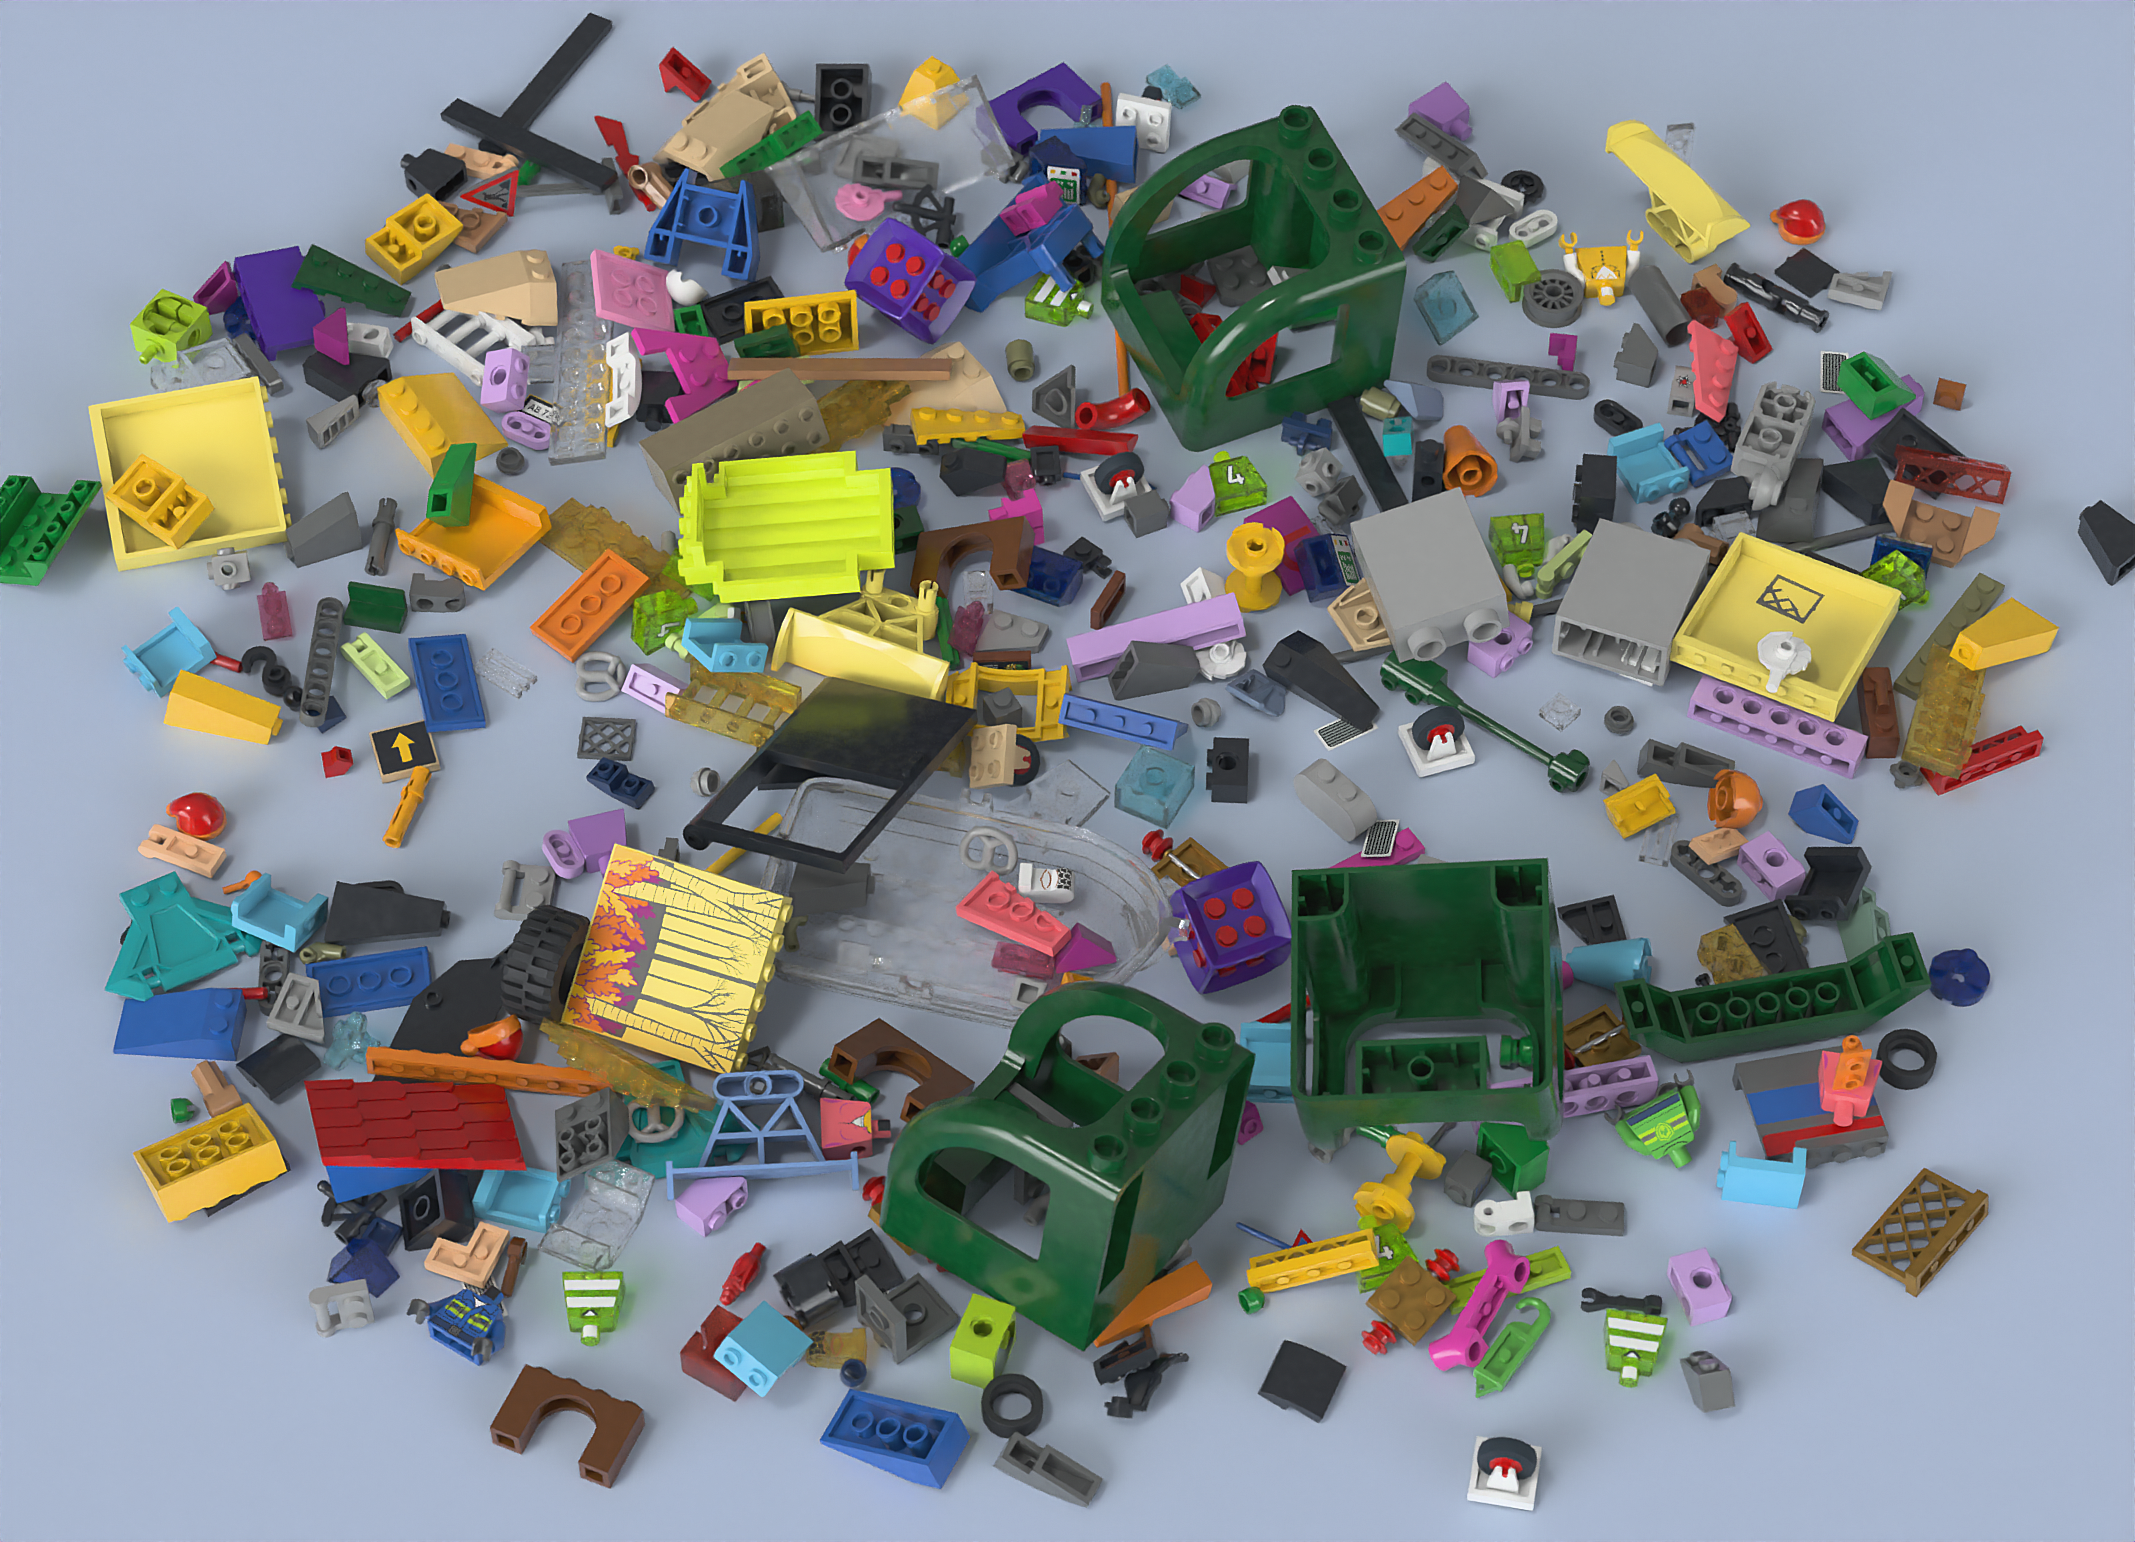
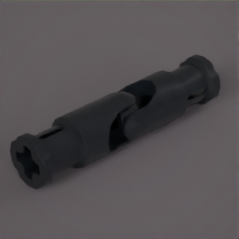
(1772, 295)

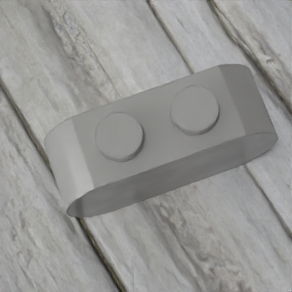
(1335, 799)

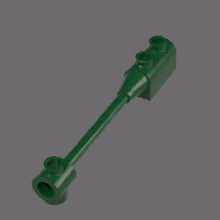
(1428, 683)

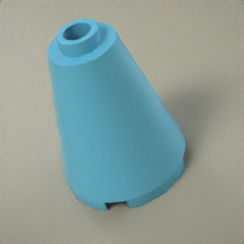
(1611, 962)

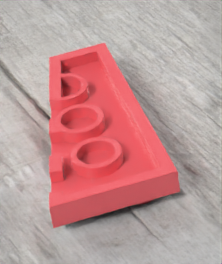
(1713, 368)
(1009, 914)

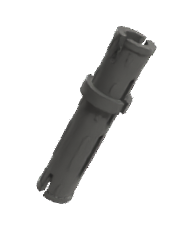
(383, 526)
(812, 1084)

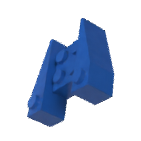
(708, 219)

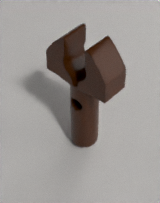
(517, 1255)

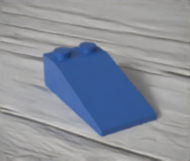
(184, 1025)
(898, 1436)

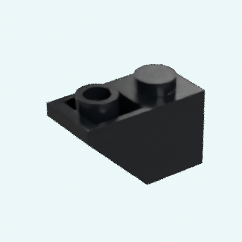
(1723, 498)

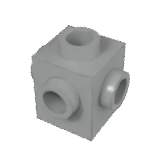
(1318, 472)
(237, 560)

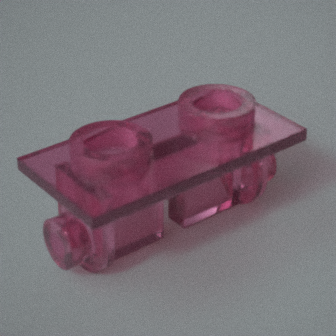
(274, 613)
(967, 627)
(1019, 958)

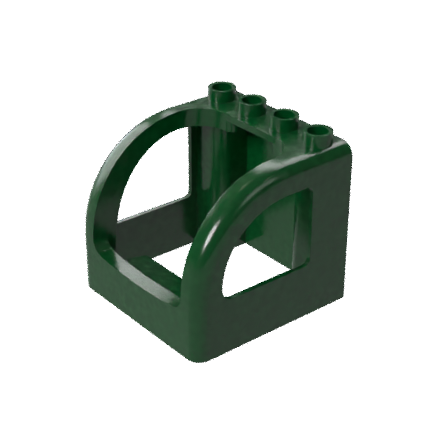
(1295, 213)
(1424, 950)
(1121, 1184)

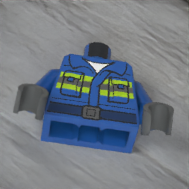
(465, 1322)

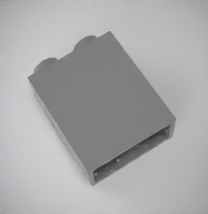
(1430, 576)
(1628, 591)

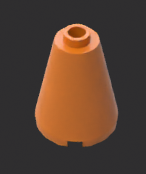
(1467, 463)

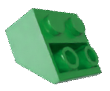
(1872, 385)

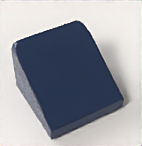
(334, 715)

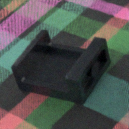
(1831, 884)

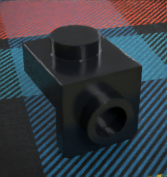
(1045, 465)

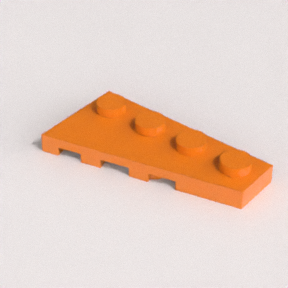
(1413, 207)

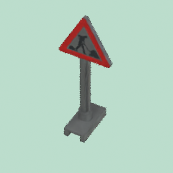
(501, 191)

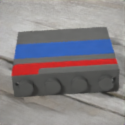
(1788, 1112)

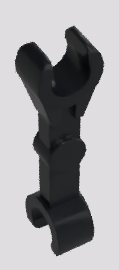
(1649, 1305)

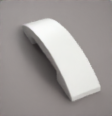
(627, 379)

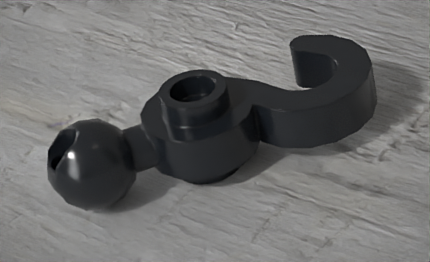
(1666, 523)
(275, 678)

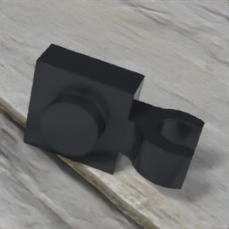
(1091, 556)

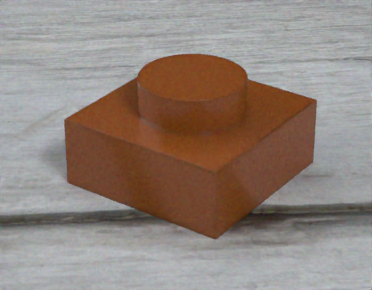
(1949, 394)

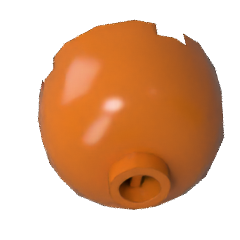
(1734, 800)

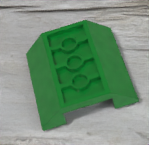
(37, 526)

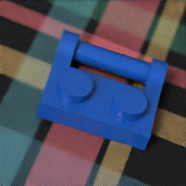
(1707, 449)

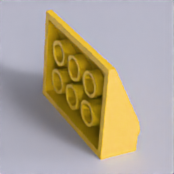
(817, 321)
(435, 413)
(210, 1162)

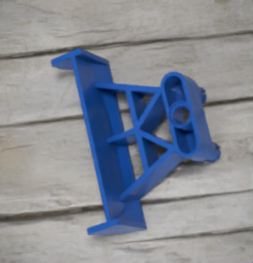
(1006, 260)

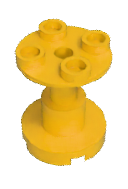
(1255, 554)
(1389, 1199)

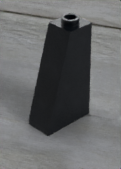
(379, 915)

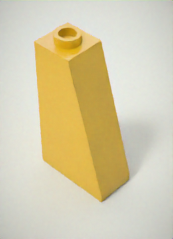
(2004, 636)
(220, 710)

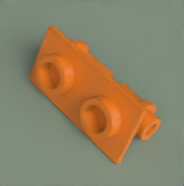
(1852, 1064)

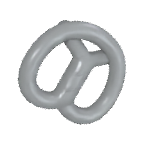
(600, 676)
(989, 849)
(654, 1124)

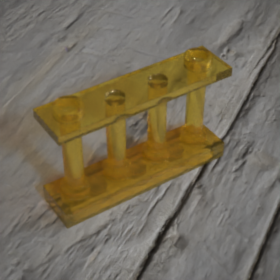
(747, 685)

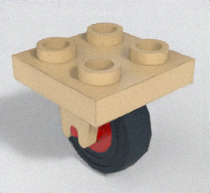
(1002, 758)

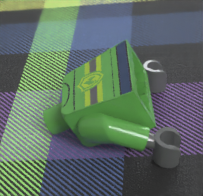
(1663, 1123)

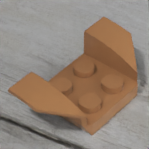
(1947, 531)

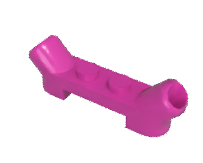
(1465, 1342)

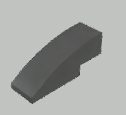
(894, 173)
(1681, 765)
(1047, 1470)

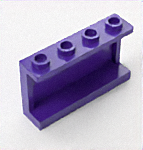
(278, 313)

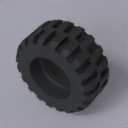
(543, 963)

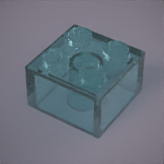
(1154, 786)

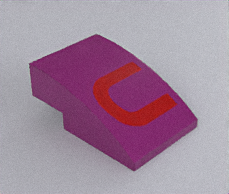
(1293, 526)

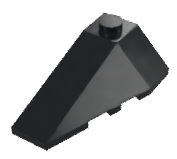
(1318, 677)

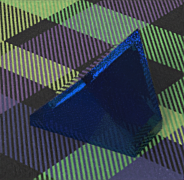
(360, 1261)

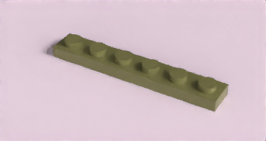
(1968, 609)

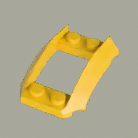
(1048, 686)

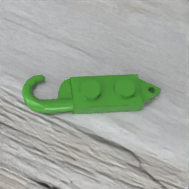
(1510, 1349)

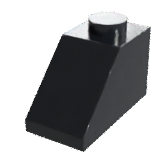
(971, 470)

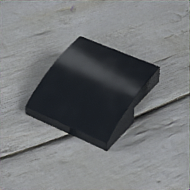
(279, 1065)
(853, 1260)
(1302, 1380)

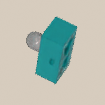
(1398, 439)

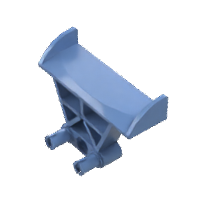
(783, 1088)

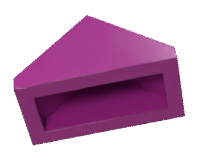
(218, 290)
(332, 336)
(1084, 951)

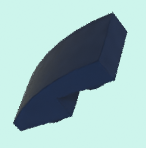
(618, 783)

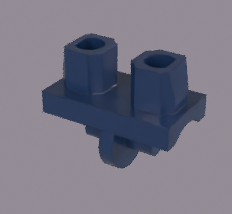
(1306, 435)

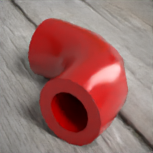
(1113, 412)

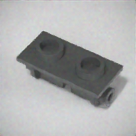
(899, 440)

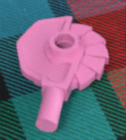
(862, 202)

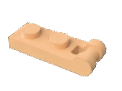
(481, 163)
(182, 850)

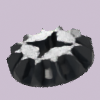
(1530, 182)

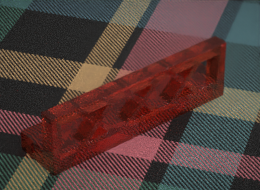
(1955, 464)

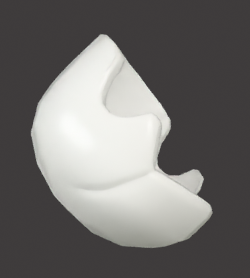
(684, 291)

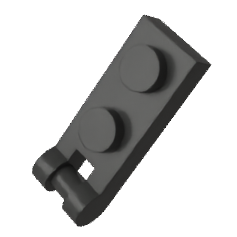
(1579, 1216)

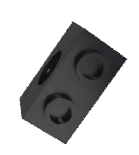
(1229, 770)

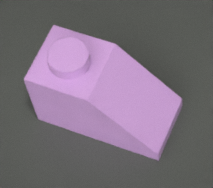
(1509, 398)

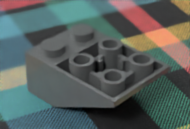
(589, 1132)

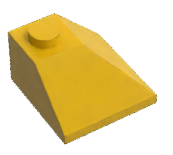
(928, 78)

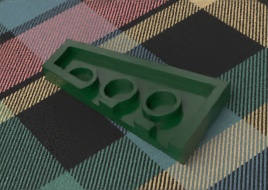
(338, 277)

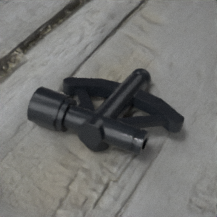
(943, 215)
(1727, 428)
(360, 1213)

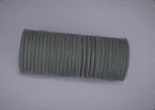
(1661, 304)

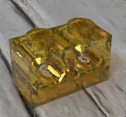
(1733, 957)

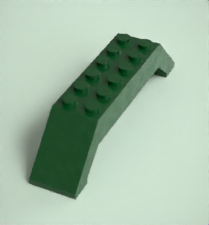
(1775, 1007)

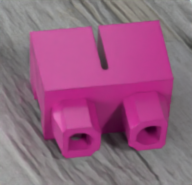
(1033, 208)
(1027, 506)

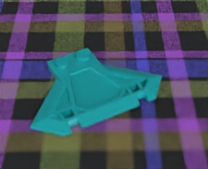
(173, 939)
(692, 1139)

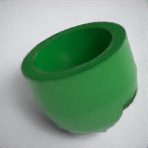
(958, 246)
(179, 1110)
(1251, 1300)

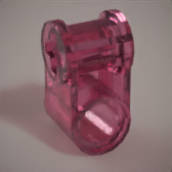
(1018, 479)

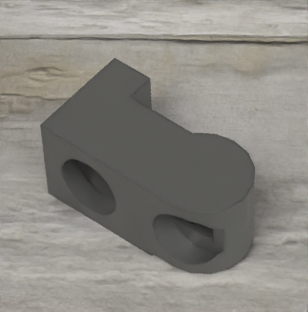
(436, 595)

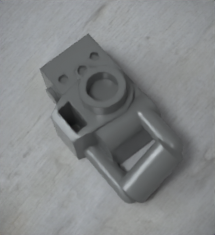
(1341, 501)

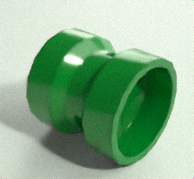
(1508, 1049)

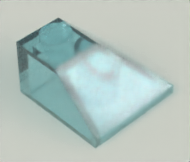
(1444, 305)

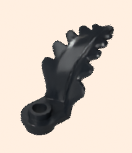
(1141, 1386)

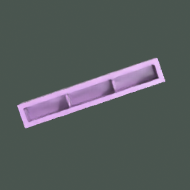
(1191, 625)

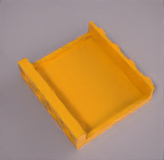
(497, 535)

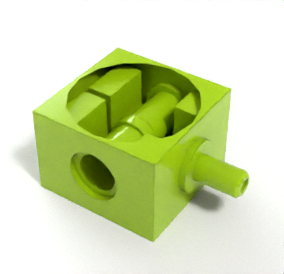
(168, 326)
(979, 1336)

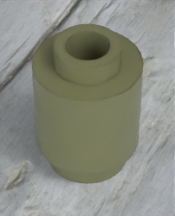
(1020, 359)
(1380, 404)

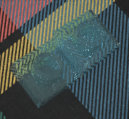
(1174, 90)

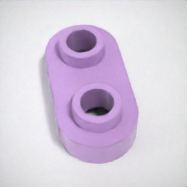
(529, 430)
(563, 854)

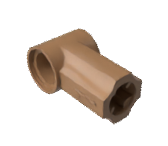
(653, 185)
(1695, 534)
(216, 1092)

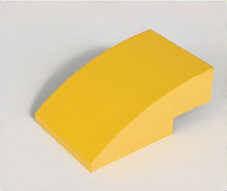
(412, 238)
(160, 501)

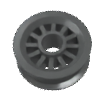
(1554, 299)
(760, 622)

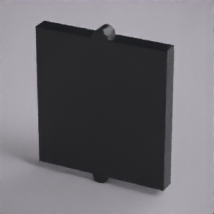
(1806, 272)

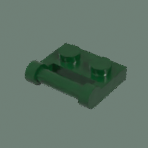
(768, 343)

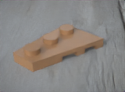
(477, 226)

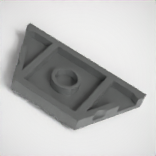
(1238, 276)

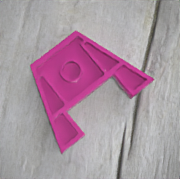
(697, 365)

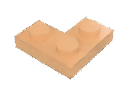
(469, 1263)

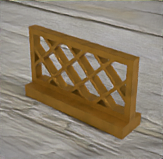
(1939, 1249)

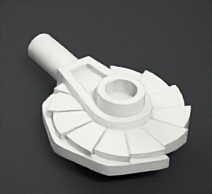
(1782, 655)
(1221, 659)

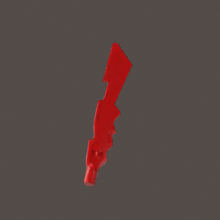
(614, 135)

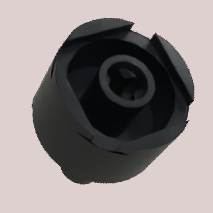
(808, 1291)

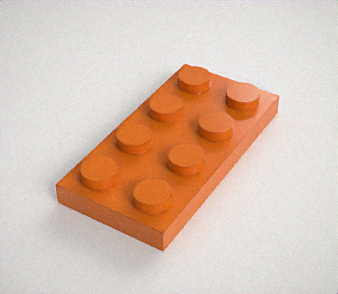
(590, 605)

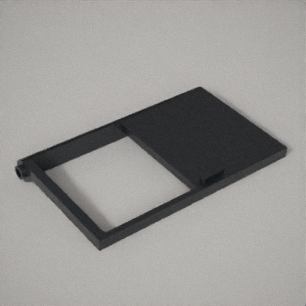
(849, 734)

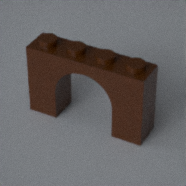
(943, 549)
(885, 1048)
(541, 1394)

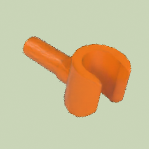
(250, 877)

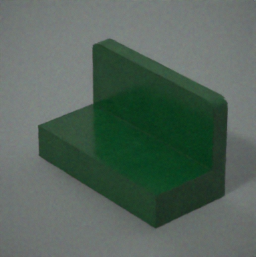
(1441, 234)
(376, 607)

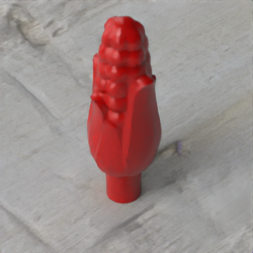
(742, 1274)

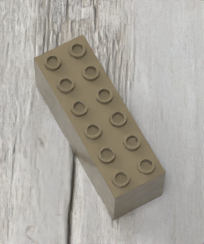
(759, 422)

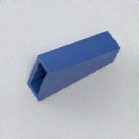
(1103, 149)

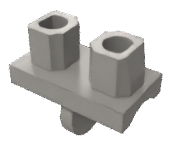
(1517, 434)

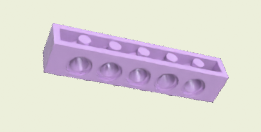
(1777, 726)
(1599, 1087)

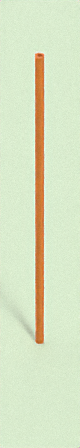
(1111, 188)

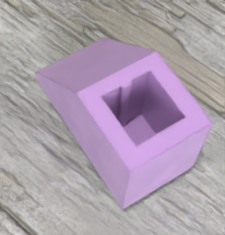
(1195, 501)
(710, 1201)

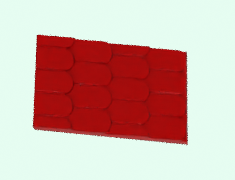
(399, 1132)

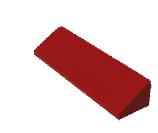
(1080, 440)

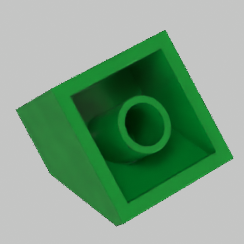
(1515, 1160)

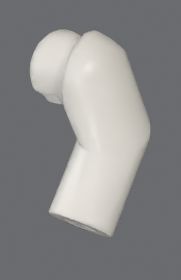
(1554, 546)

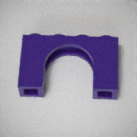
(1055, 88)

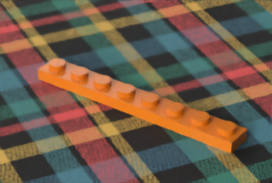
(477, 1070)

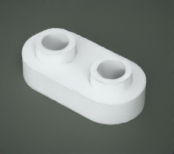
(1534, 227)

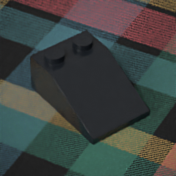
(841, 97)

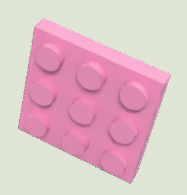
(631, 292)

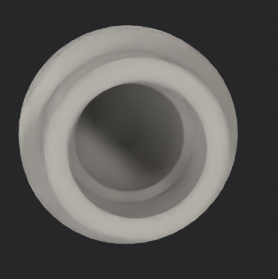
(1206, 712)
(705, 782)

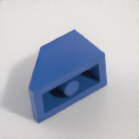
(1823, 814)

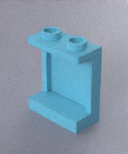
(1646, 464)
(719, 646)
(168, 652)
(277, 915)
(1272, 1063)
(1761, 1180)
(520, 1198)
(762, 1348)

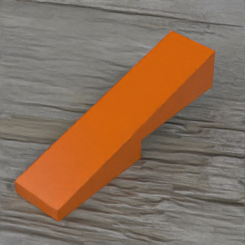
(1166, 1295)

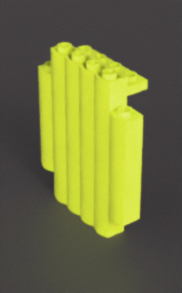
(786, 526)

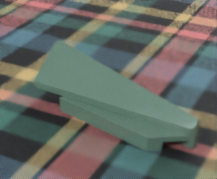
(1865, 925)

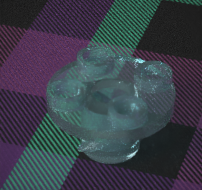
(350, 1042)

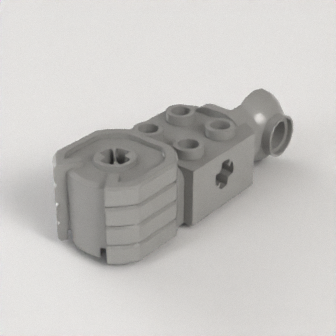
(1772, 441)

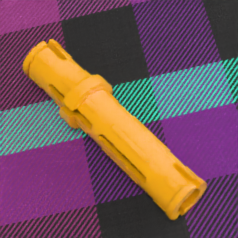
(411, 797)

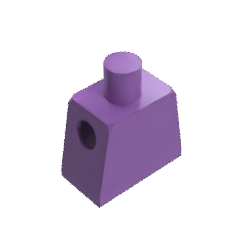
(1444, 110)
(596, 837)

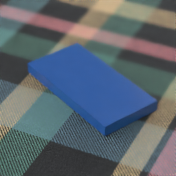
(446, 683)
(371, 981)

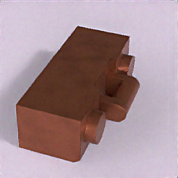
(1878, 712)

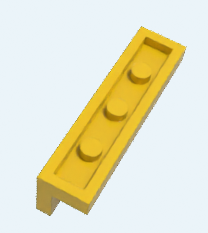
(1344, 1258)

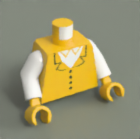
(1602, 269)

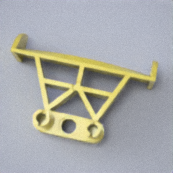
(1684, 207)
(870, 640)

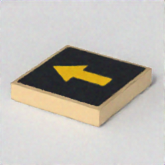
(402, 749)

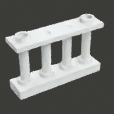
(1476, 234)
(446, 348)

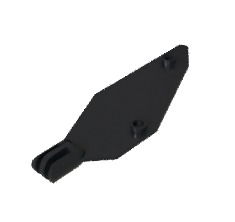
(450, 1007)

